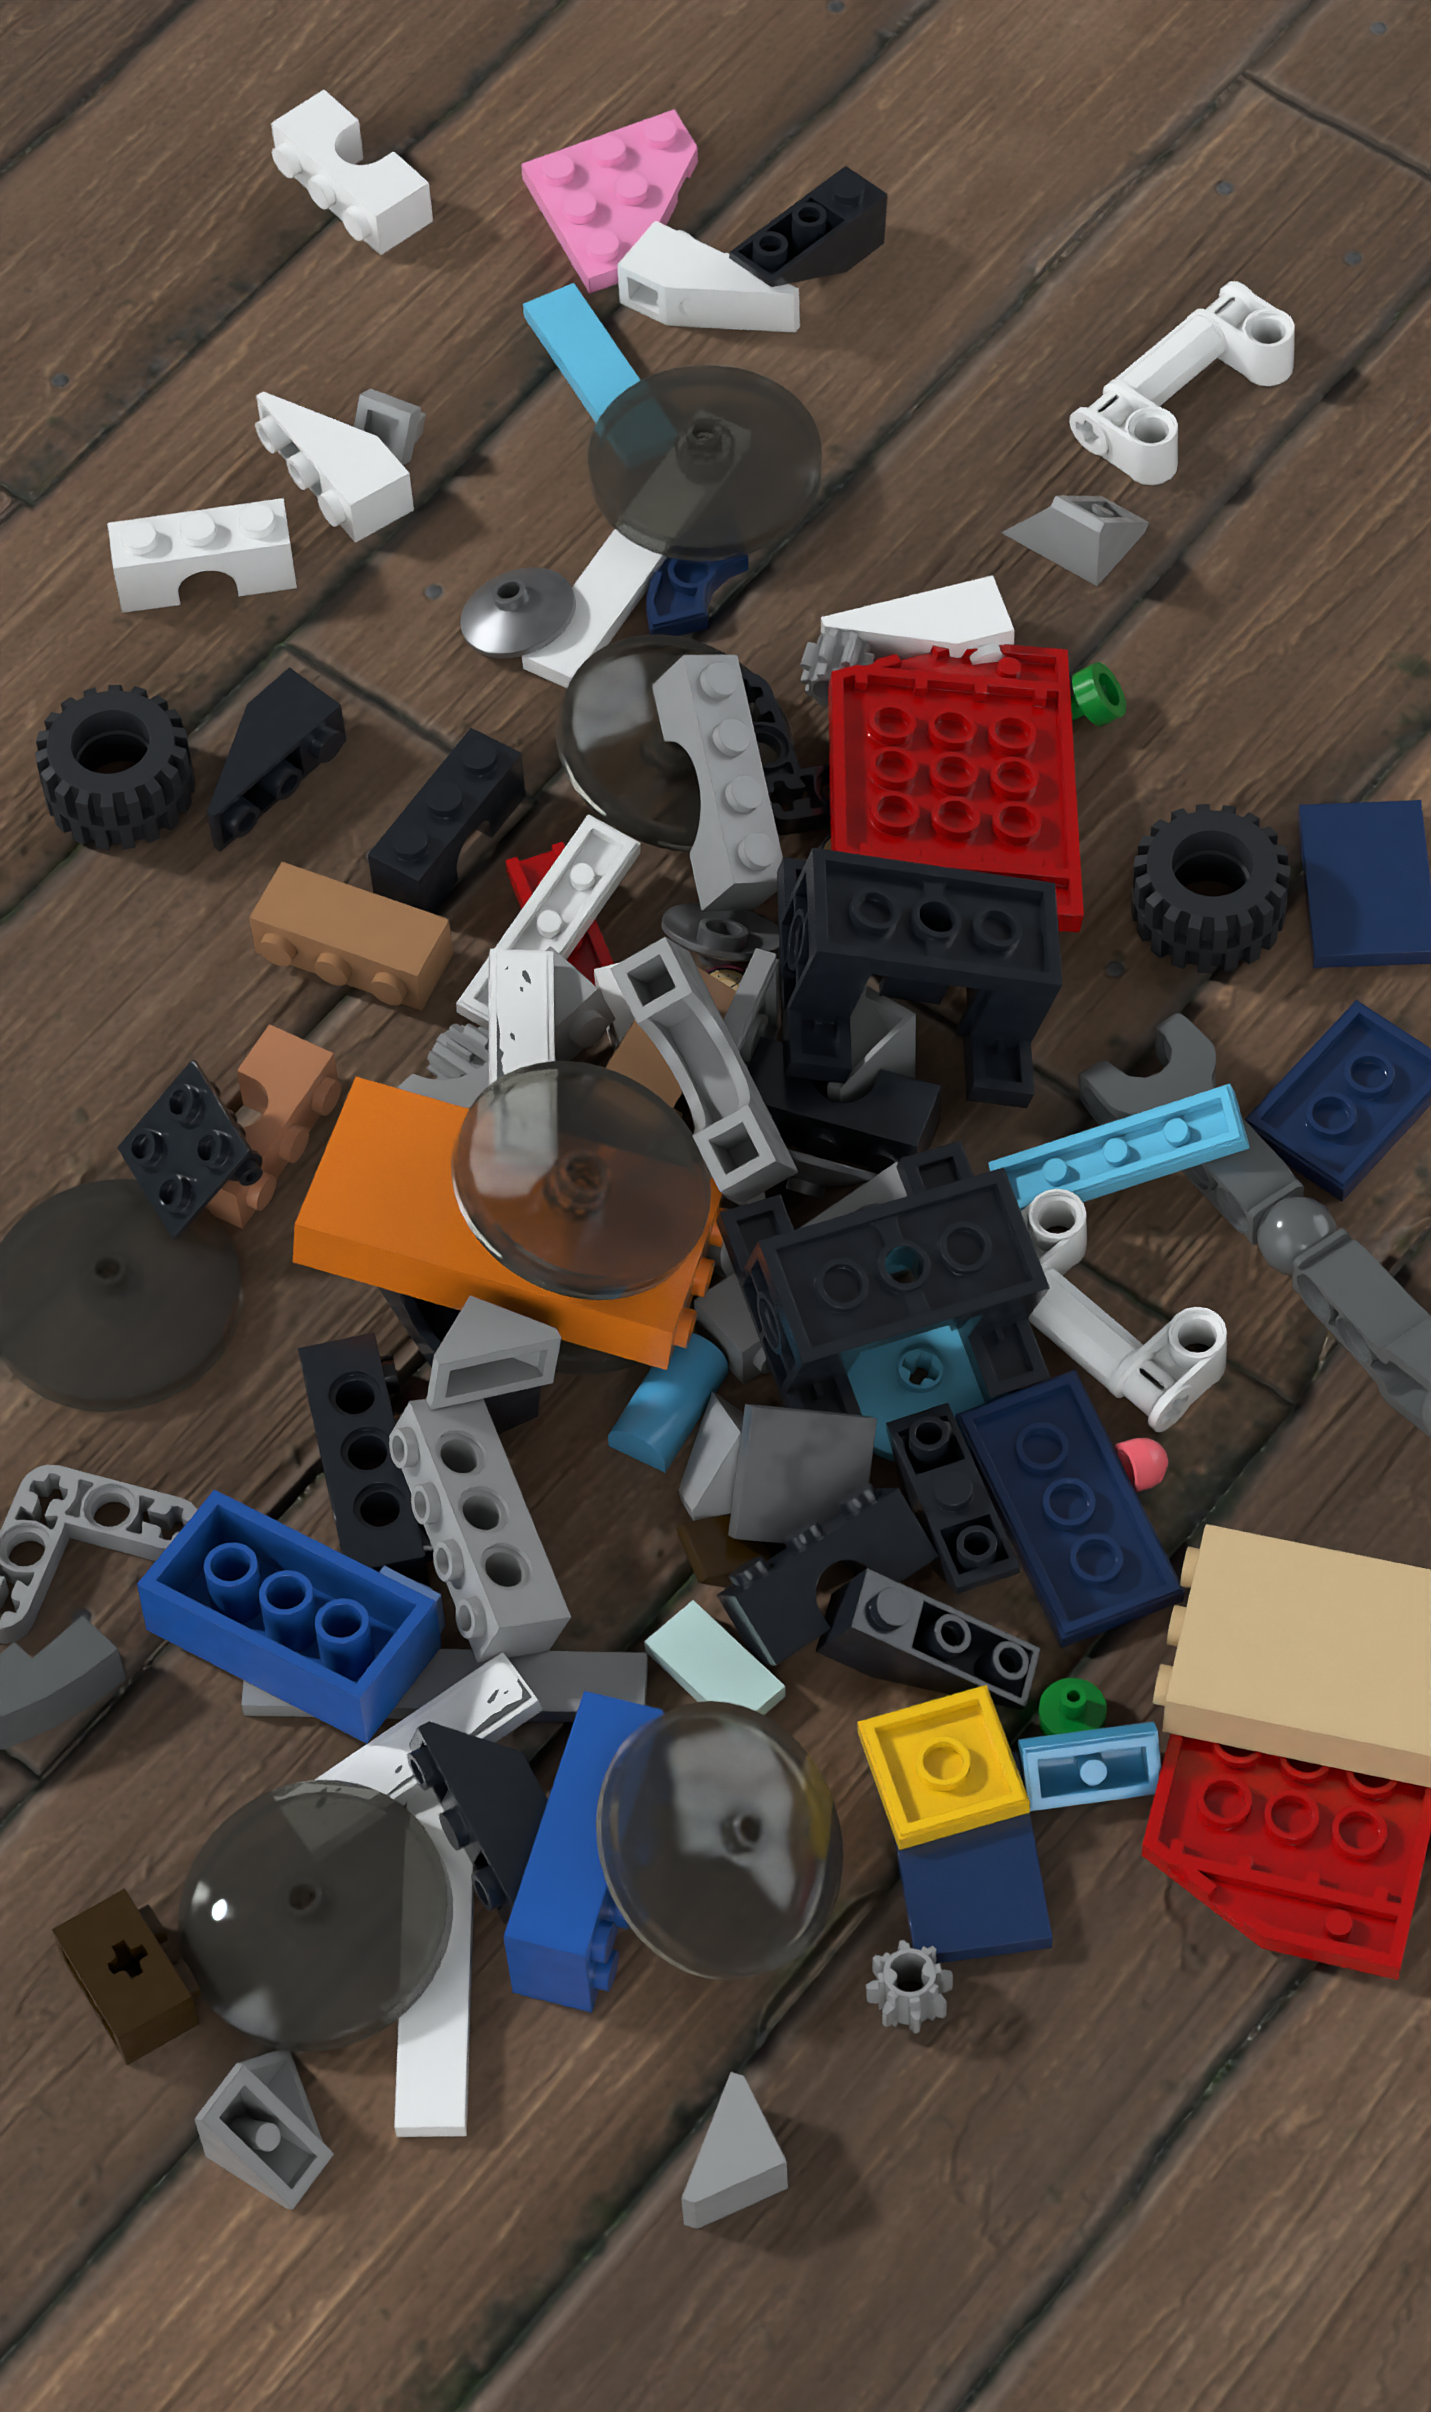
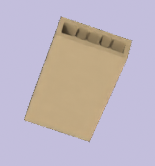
(1302, 1655)

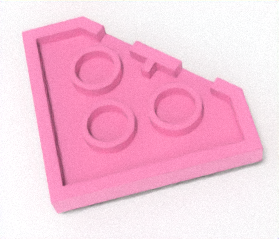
(611, 191)

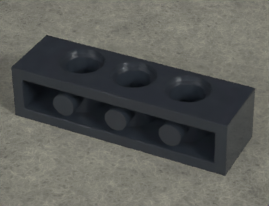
(347, 1376)

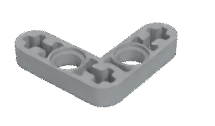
(74, 1519)

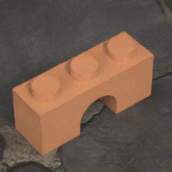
(292, 1088)

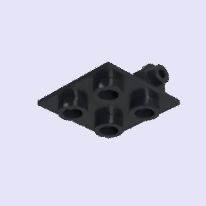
(188, 1150)

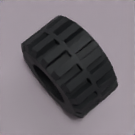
(108, 730)
(1218, 849)

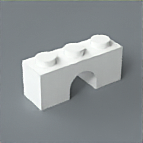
(376, 200)
(161, 551)

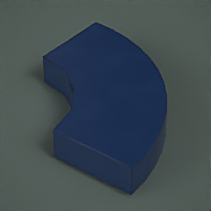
(683, 591)

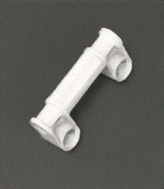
(1128, 416)
(1154, 1376)

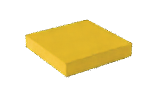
(943, 1767)

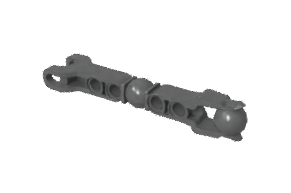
(1293, 1232)

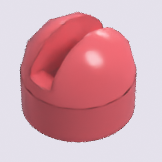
(1143, 1462)

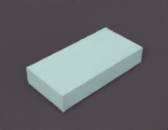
(712, 1662)

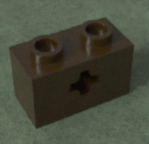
(135, 2011)

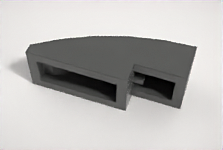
(56, 1682)

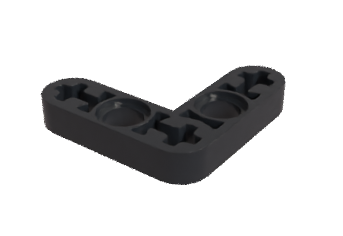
(784, 776)

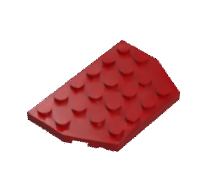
(960, 766)
(1293, 1850)

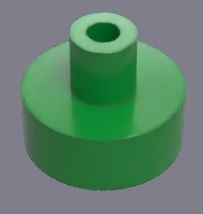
(1097, 695)
(1071, 1707)

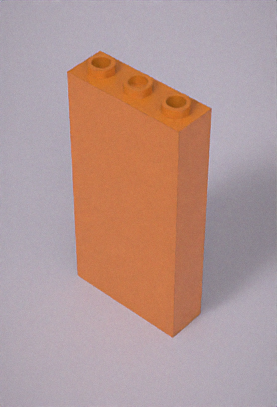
(392, 1220)

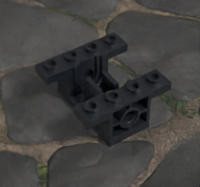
(921, 933)
(829, 1294)

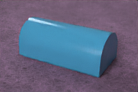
(669, 1404)
(1090, 1765)

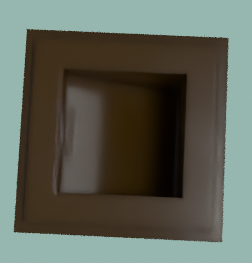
(714, 1552)

